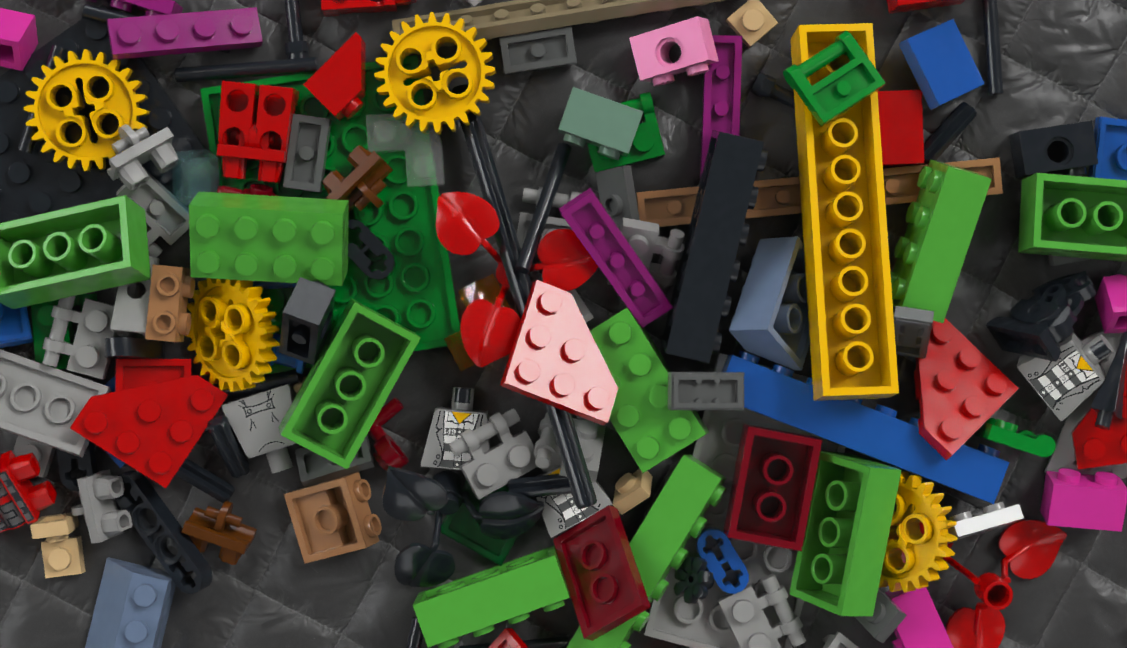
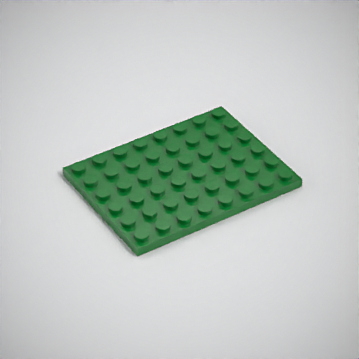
(422, 285)

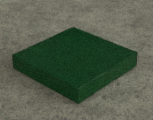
(467, 530)

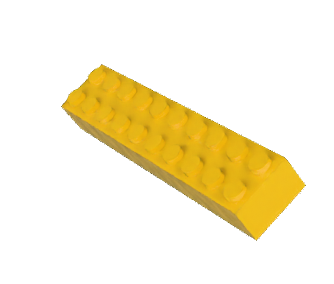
(845, 234)

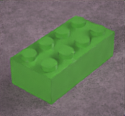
(1073, 217)
(937, 237)
(268, 238)
(73, 252)
(348, 384)
(642, 394)
(846, 534)
(491, 597)

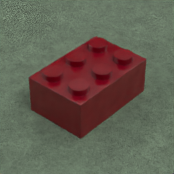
(772, 487)

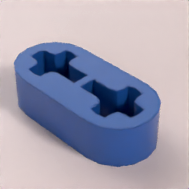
(729, 556)

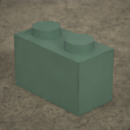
(599, 123)

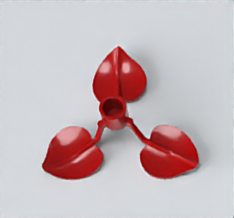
(486, 328)
(1030, 552)

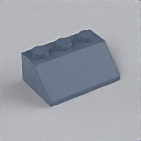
(773, 304)
(131, 606)

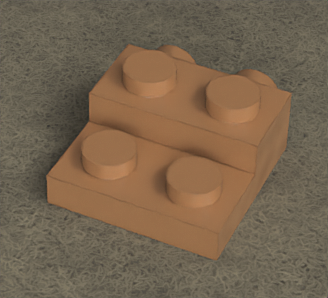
(168, 303)
(333, 517)

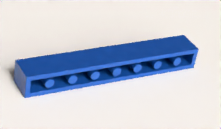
(866, 429)

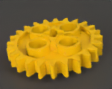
(425, 41)
(54, 120)
(232, 333)
(922, 552)

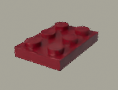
(601, 573)

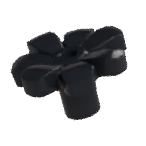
(693, 580)

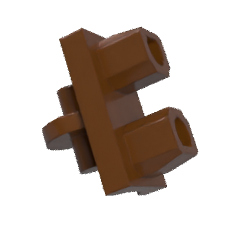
(362, 183)
(222, 529)

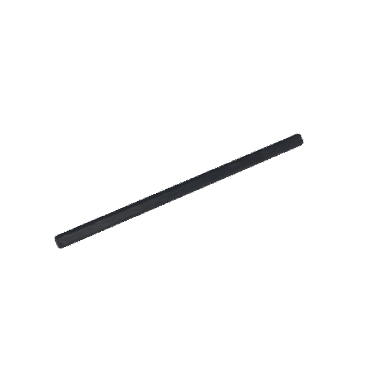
(520, 287)

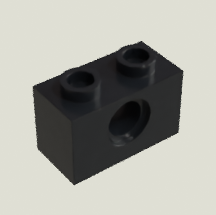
(1073, 140)
(307, 320)

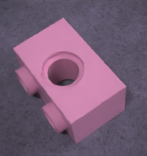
(653, 49)

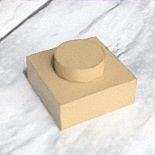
(751, 22)
(632, 490)
(54, 527)
(63, 557)

